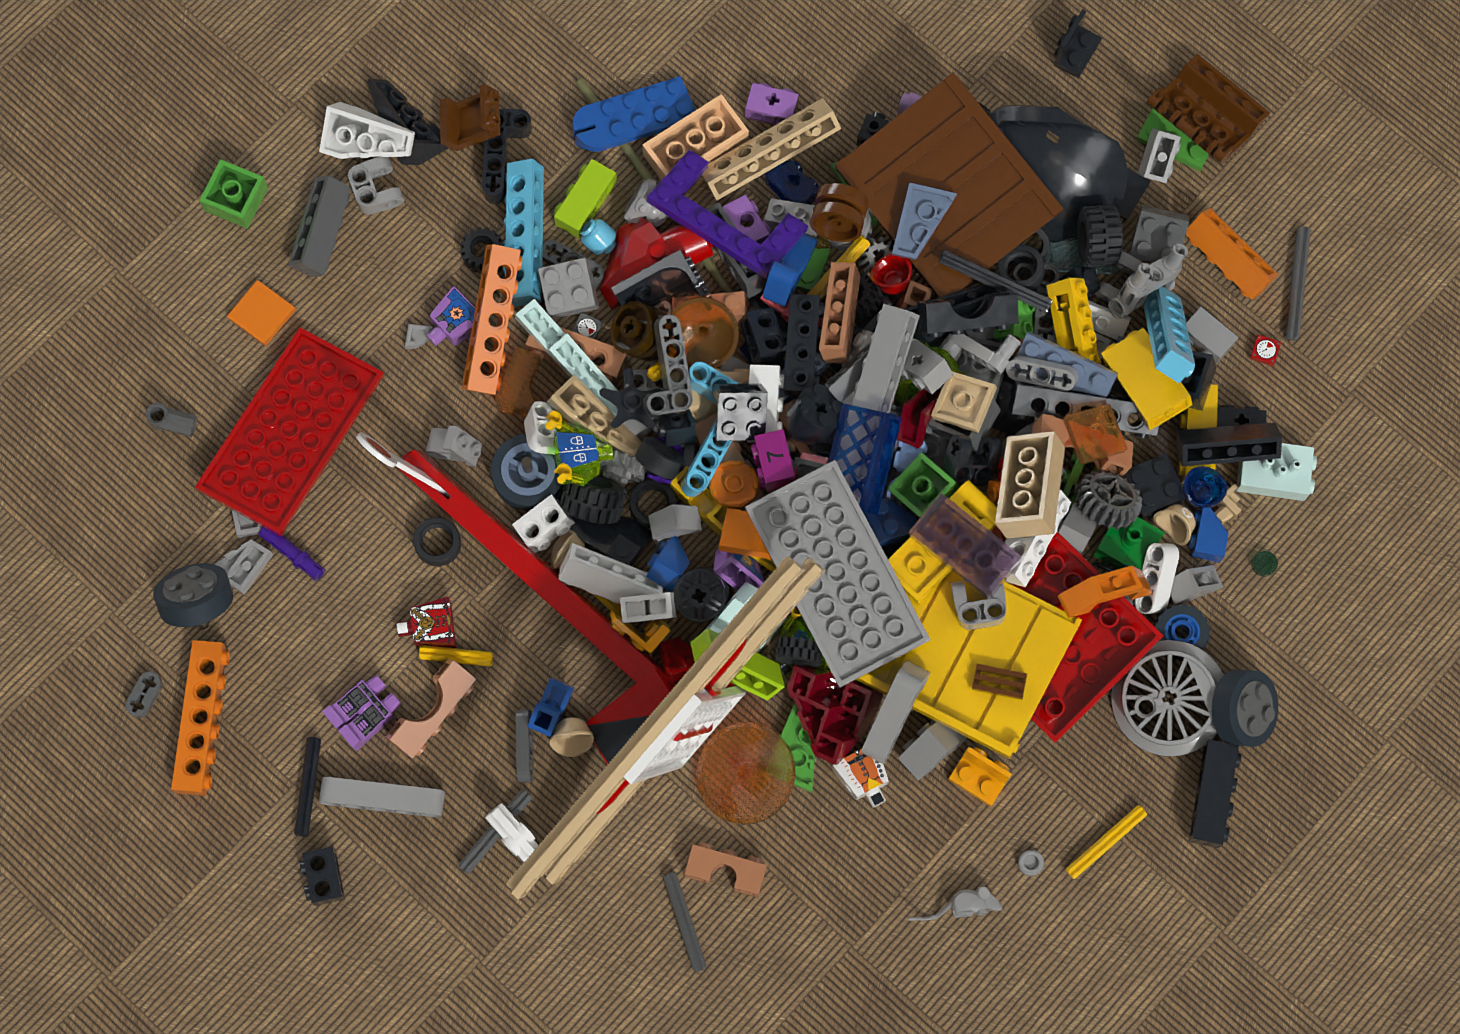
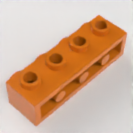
(1230, 254)

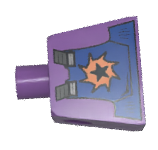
(452, 319)
(738, 569)

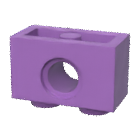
(746, 210)

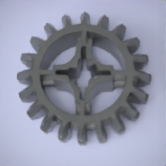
(1108, 499)

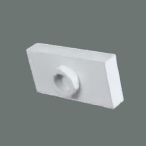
(1106, 323)

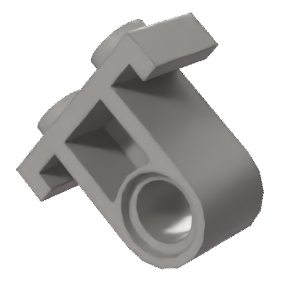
(453, 445)

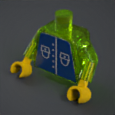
(576, 452)

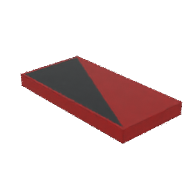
(624, 716)

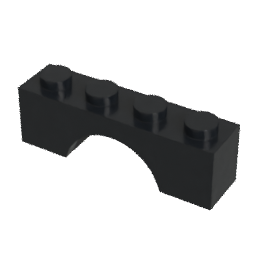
(995, 310)

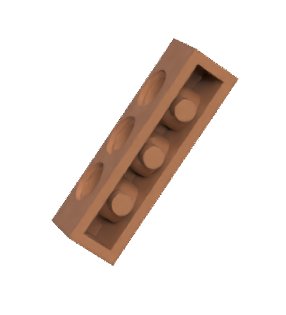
(839, 312)
(614, 360)

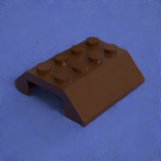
(1209, 109)

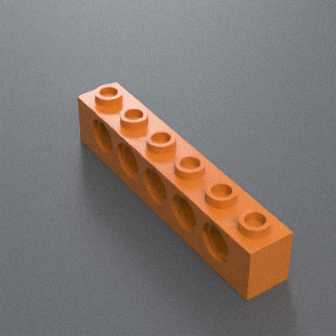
(481, 329)
(201, 654)

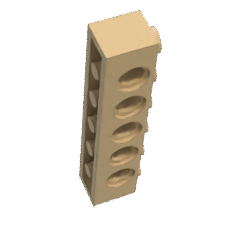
(770, 148)

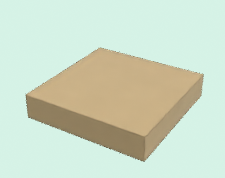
(964, 402)

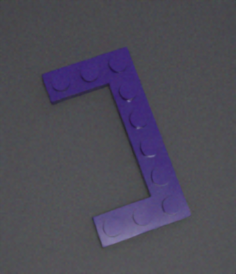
(670, 199)

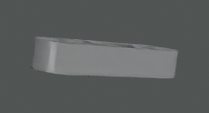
(1033, 378)

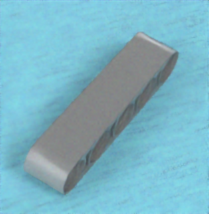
(381, 797)

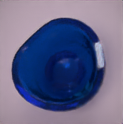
(1204, 487)

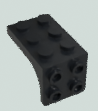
(661, 281)

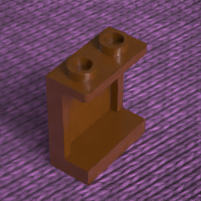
(470, 119)

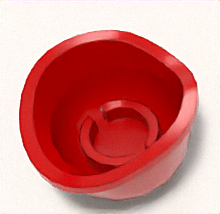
(892, 274)

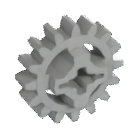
(622, 468)

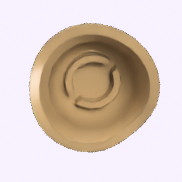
(1176, 522)
(562, 546)
(571, 737)

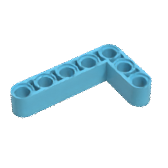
(708, 448)

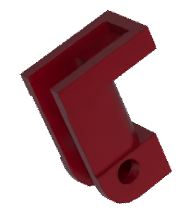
(915, 416)

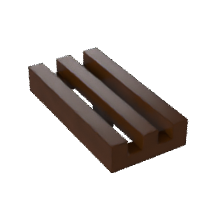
(1003, 672)

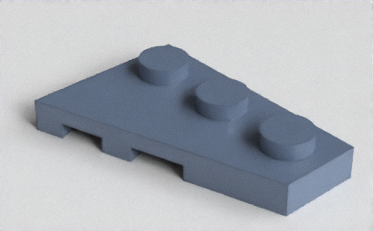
(920, 217)

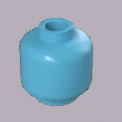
(598, 236)

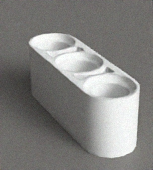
(1162, 567)

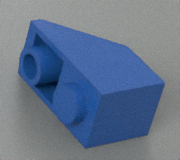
(1209, 537)
(669, 564)

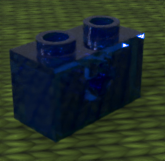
(791, 172)

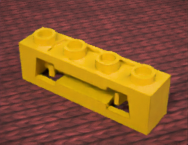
(1073, 324)

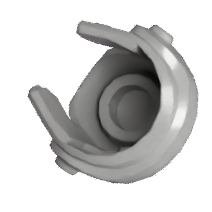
(640, 208)

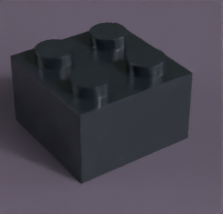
(1157, 485)

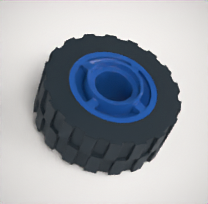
(1185, 617)

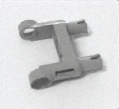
(1140, 285)

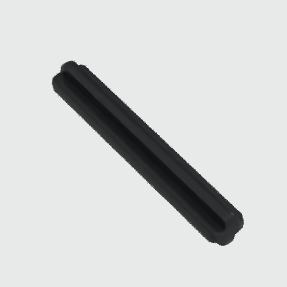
(307, 787)

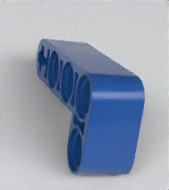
(786, 275)

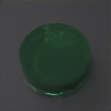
(1264, 563)

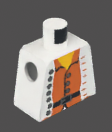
(862, 777)

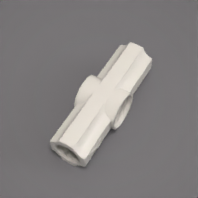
(514, 834)

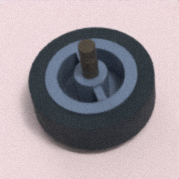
(524, 476)

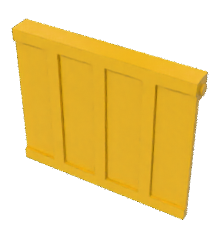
(1026, 642)

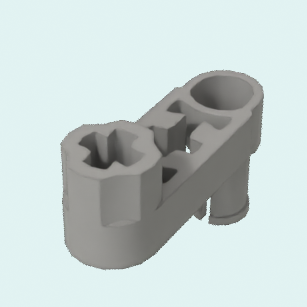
(995, 360)

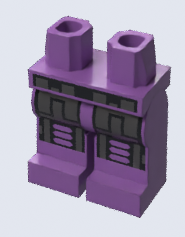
(361, 712)

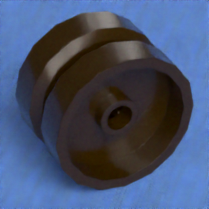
(634, 330)

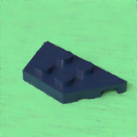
(891, 523)

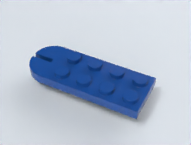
(631, 115)

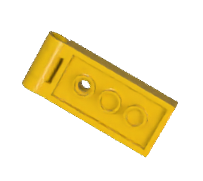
(921, 571)

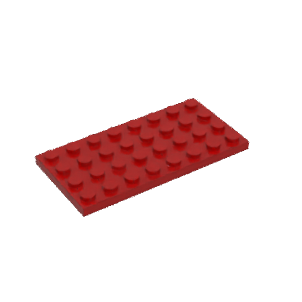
(289, 431)

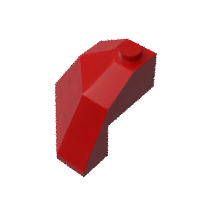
(635, 249)

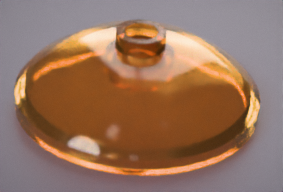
(722, 336)

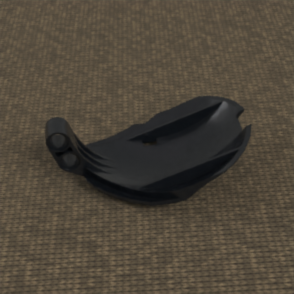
(1077, 170)

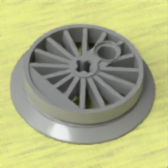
(1207, 677)

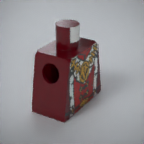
(430, 624)

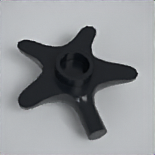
(629, 402)

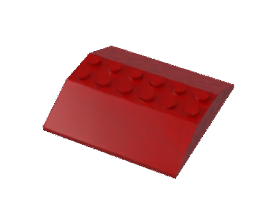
(1102, 650)

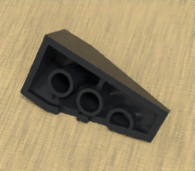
(393, 107)

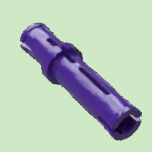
(298, 557)

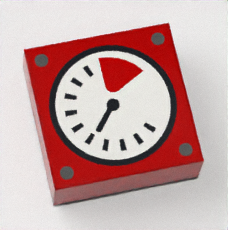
(1265, 350)

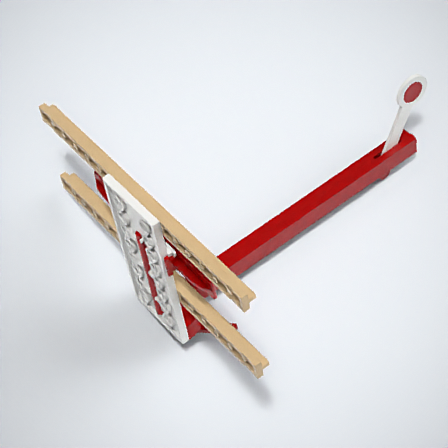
(680, 720)

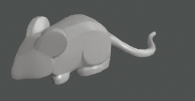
(966, 903)

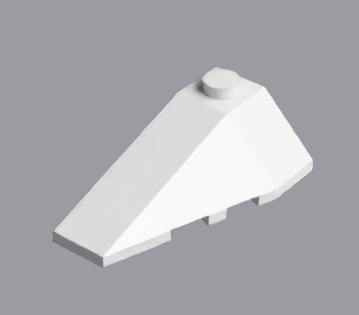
(358, 133)

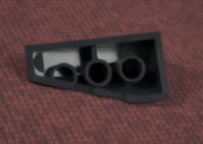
(618, 541)

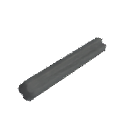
(491, 836)
(684, 921)

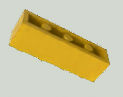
(1200, 419)

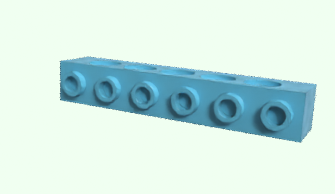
(530, 221)
(1168, 334)

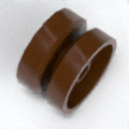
(839, 212)

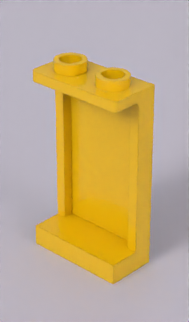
(1149, 389)

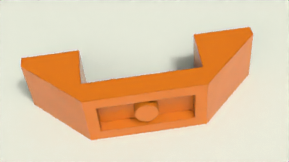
(1102, 588)

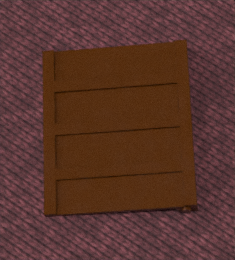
(955, 148)

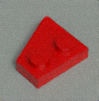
(675, 658)

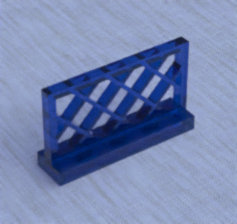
(879, 458)

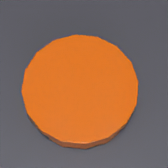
(734, 484)

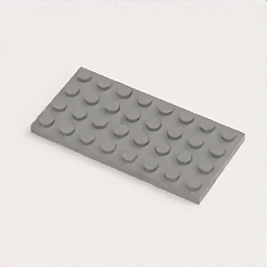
(858, 602)

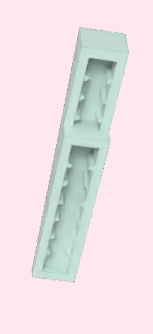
(564, 350)

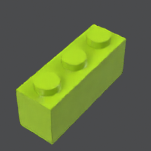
(584, 197)

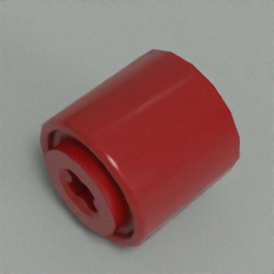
(688, 242)

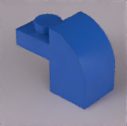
(551, 707)

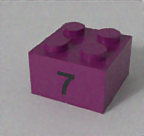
(773, 457)

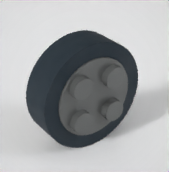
(193, 595)
(1245, 707)

